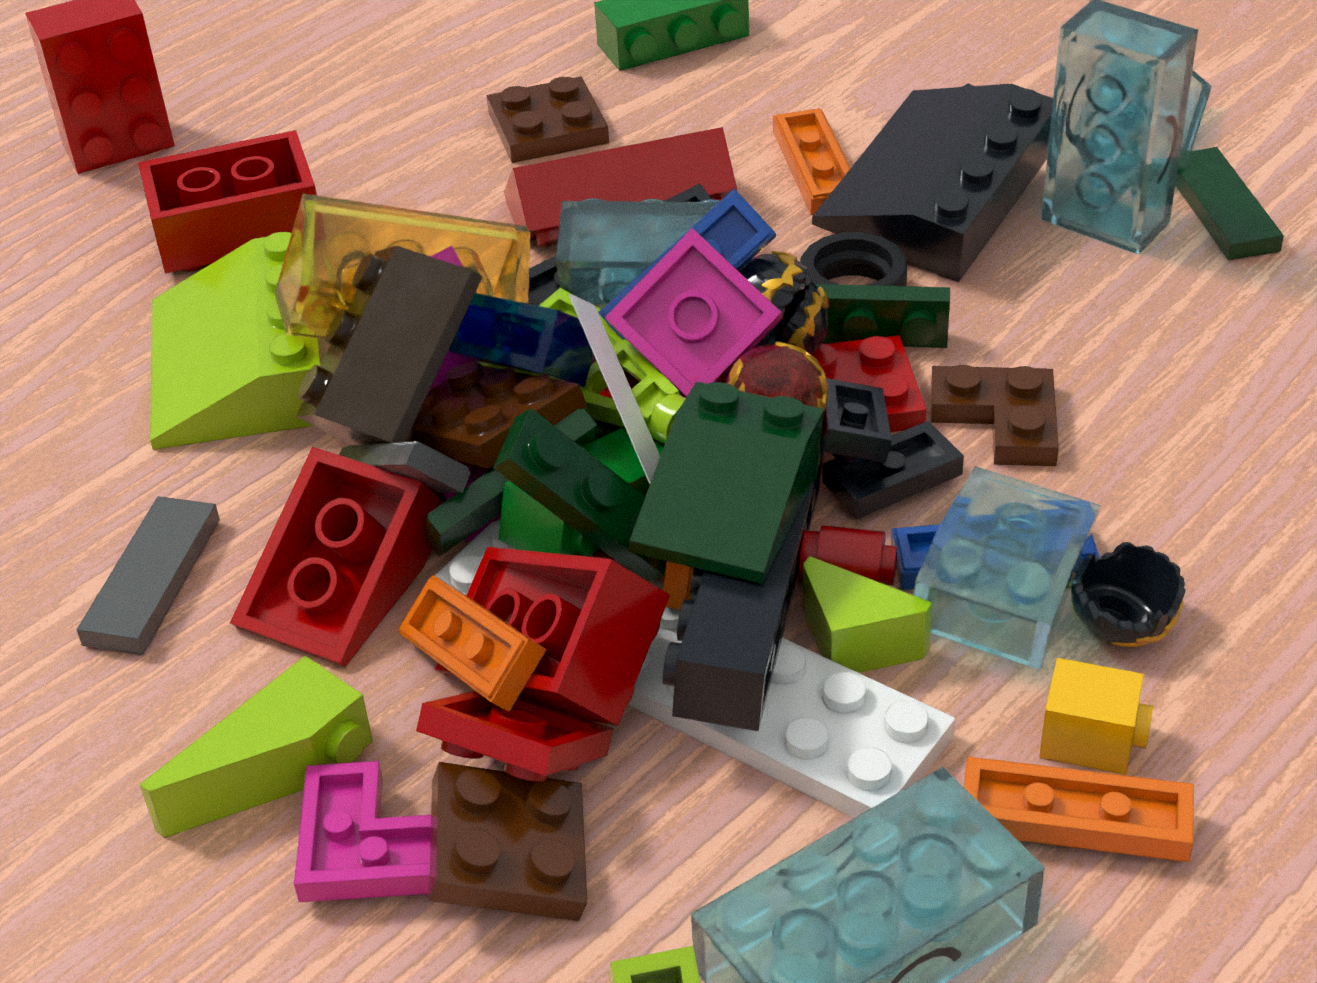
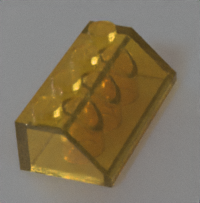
(337, 234)

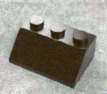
(387, 346)

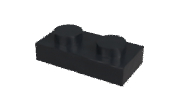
(855, 423)
(915, 463)

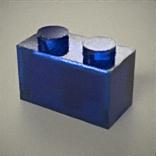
(524, 339)

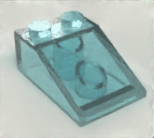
(1005, 565)

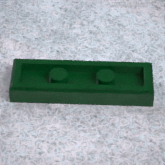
(1227, 206)
(483, 498)

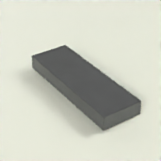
(413, 461)
(148, 575)

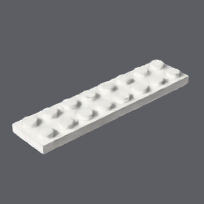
(820, 723)

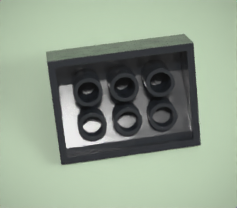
(944, 173)

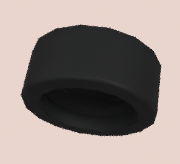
(855, 256)

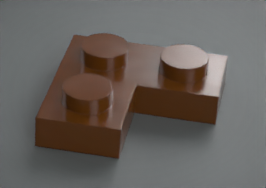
(1013, 400)

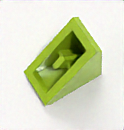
(862, 619)

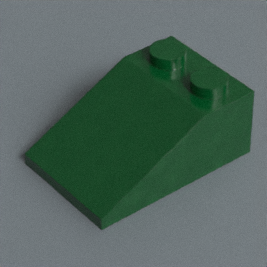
(729, 481)

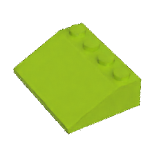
(224, 352)

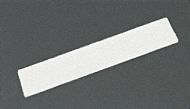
(618, 385)

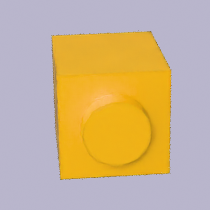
(1094, 716)

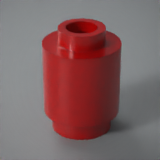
(853, 550)

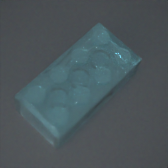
(1117, 124)
(883, 899)

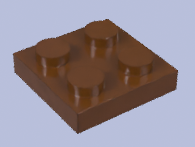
(547, 118)
(507, 842)

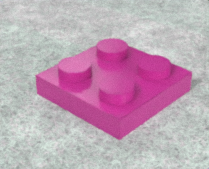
(693, 314)

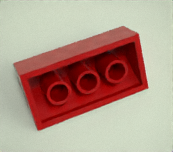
(622, 173)

